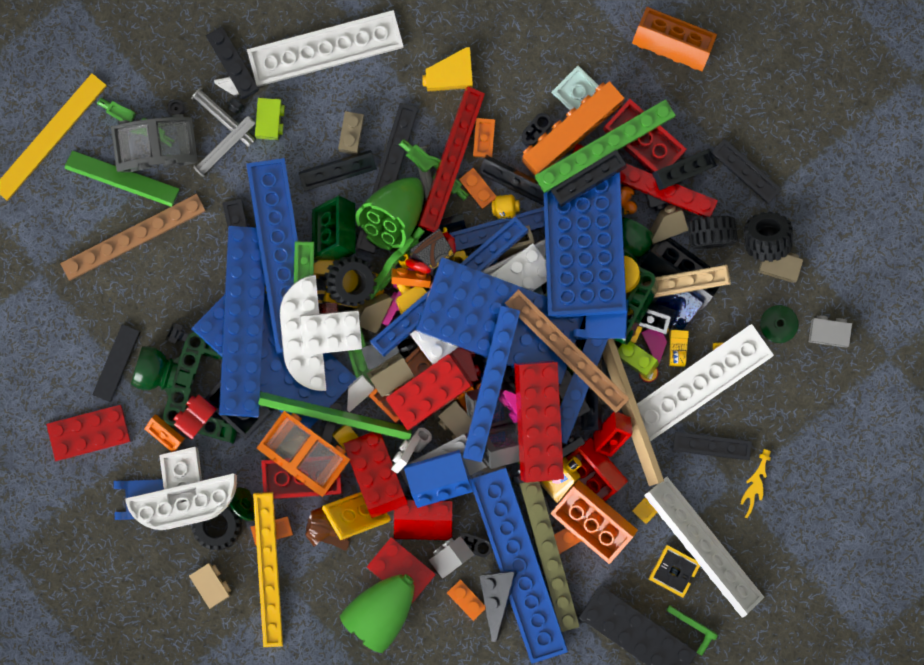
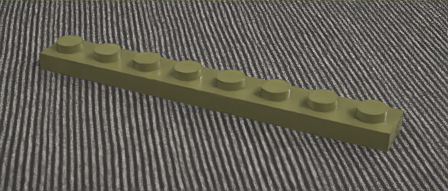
(549, 555)

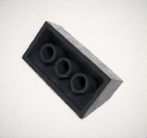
(671, 258)

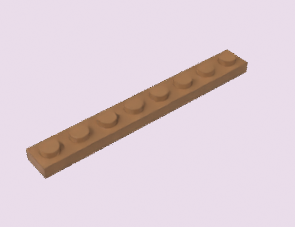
(133, 237)
(567, 351)

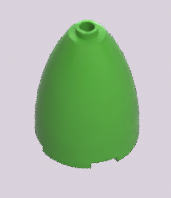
(392, 213)
(380, 612)

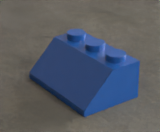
(438, 478)

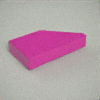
(656, 342)

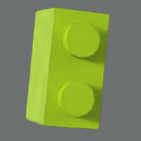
(269, 118)
(638, 359)

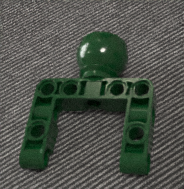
(636, 243)
(175, 376)

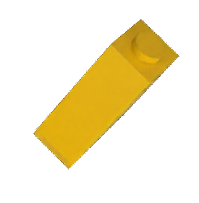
(450, 73)

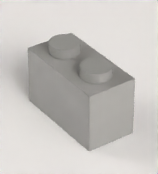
(830, 332)
(450, 557)

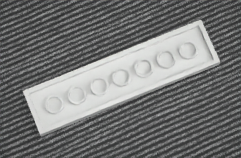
(325, 48)
(524, 270)
(703, 381)
(704, 546)

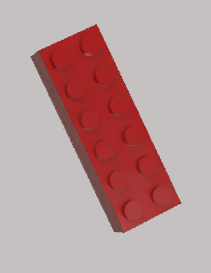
(539, 421)

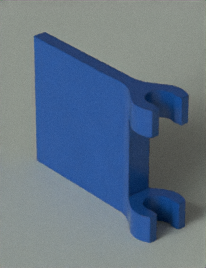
(603, 327)
(136, 488)

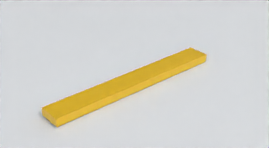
(50, 136)
(268, 569)

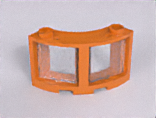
(304, 452)

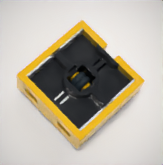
(674, 571)

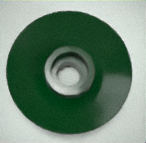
(769, 324)
(243, 504)

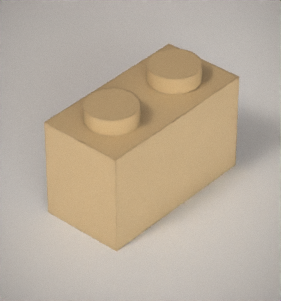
(210, 585)

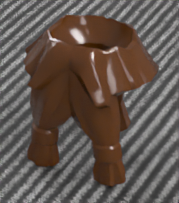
(320, 529)

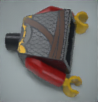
(427, 253)

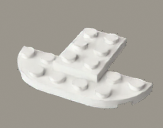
(311, 334)
(184, 496)

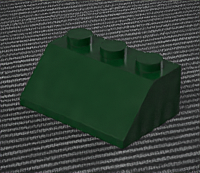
(333, 229)

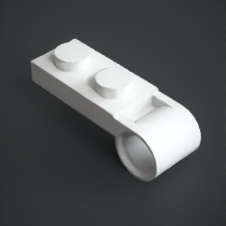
(415, 444)

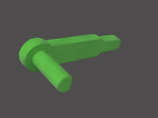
(709, 634)

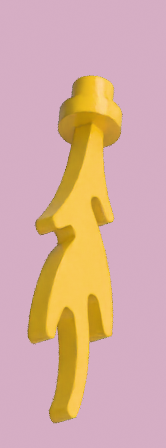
(757, 486)

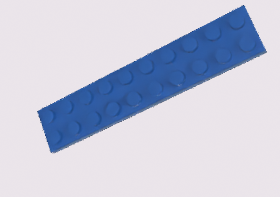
(275, 233)
(242, 325)
(516, 552)

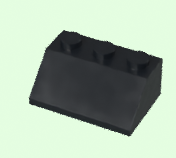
(241, 424)

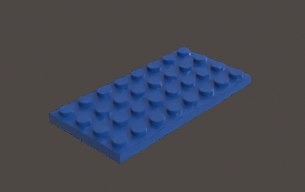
(586, 253)
(465, 310)
(274, 373)

